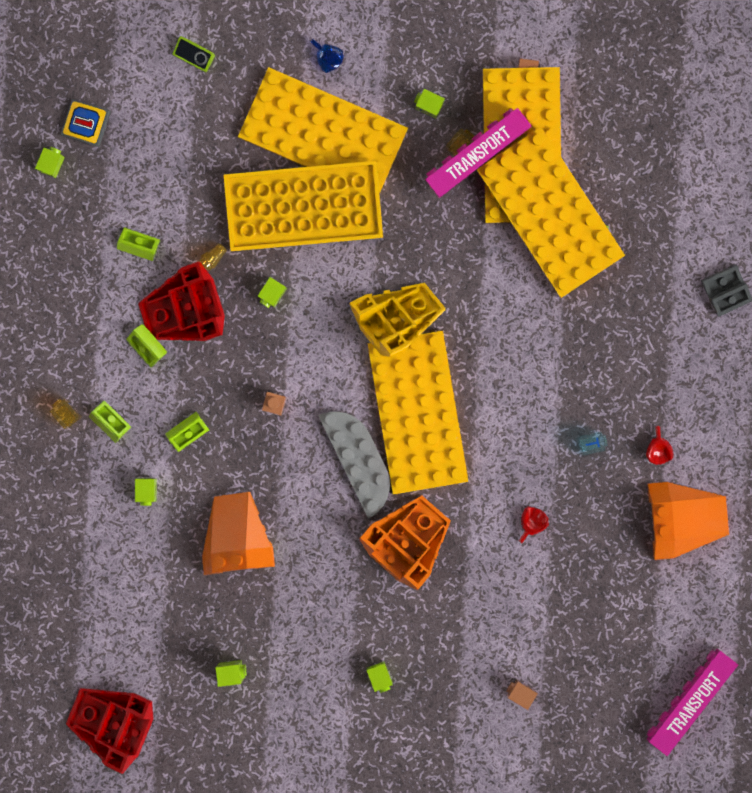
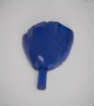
(328, 56)

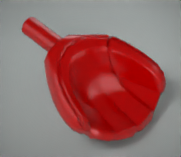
(659, 449)
(533, 522)

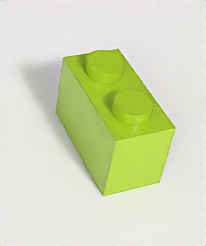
(230, 673)

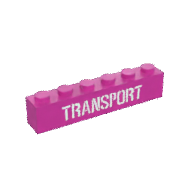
(477, 153)
(691, 702)

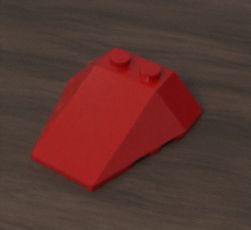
(184, 307)
(112, 724)

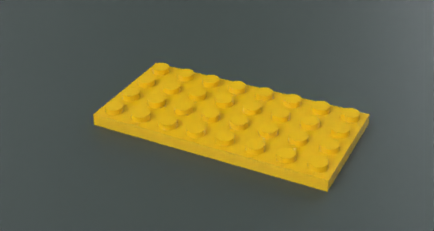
(536, 96)
(318, 126)
(303, 206)
(550, 212)
(419, 415)

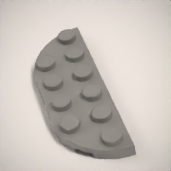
(358, 459)

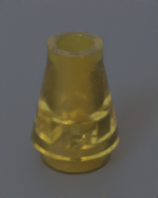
(212, 257)

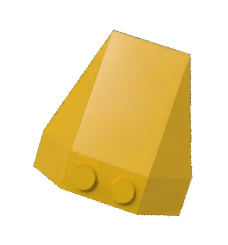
(396, 317)

